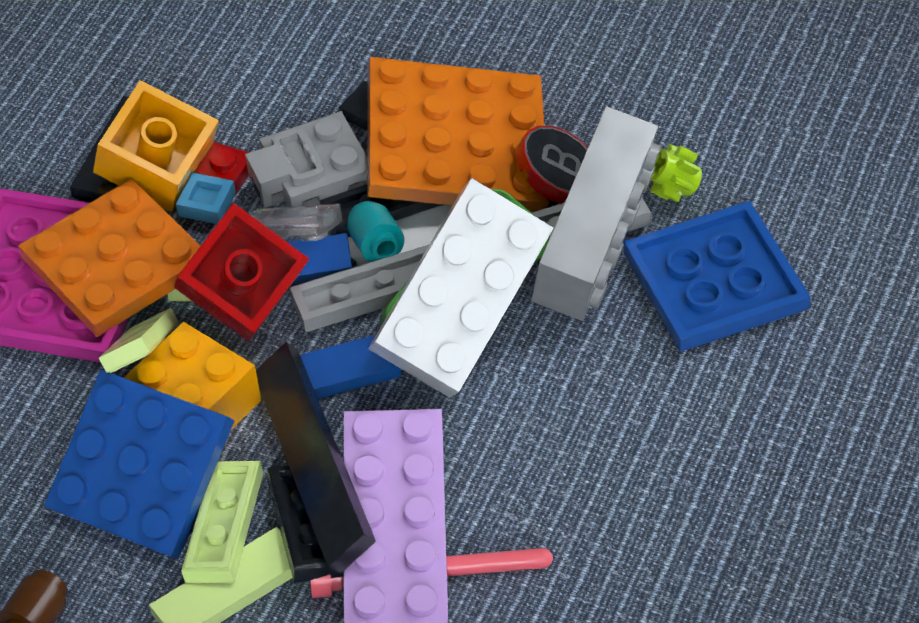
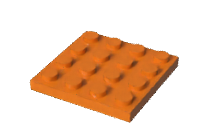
(447, 125)

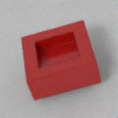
(225, 163)

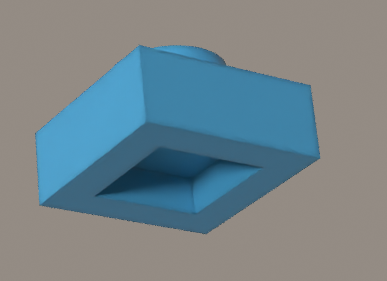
(205, 198)

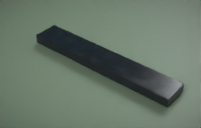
(314, 459)

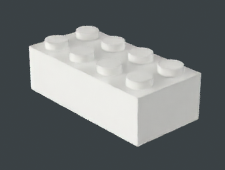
(461, 288)

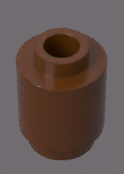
(36, 599)

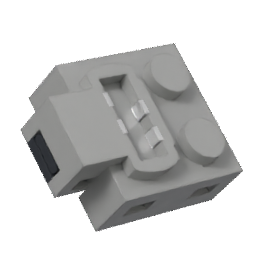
(308, 163)

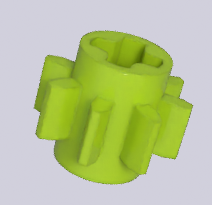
(675, 173)

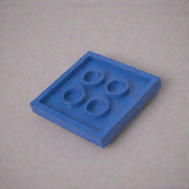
(716, 276)
(139, 463)

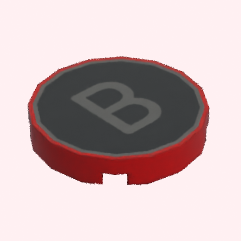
(550, 160)

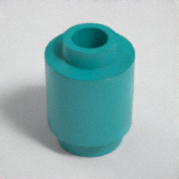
(374, 231)

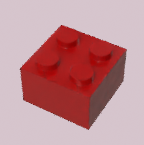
(240, 272)

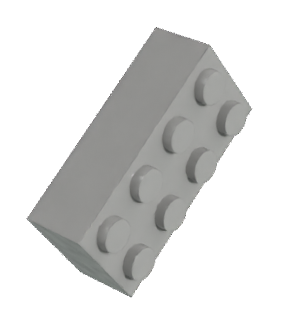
(597, 215)

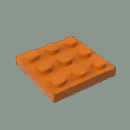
(111, 256)

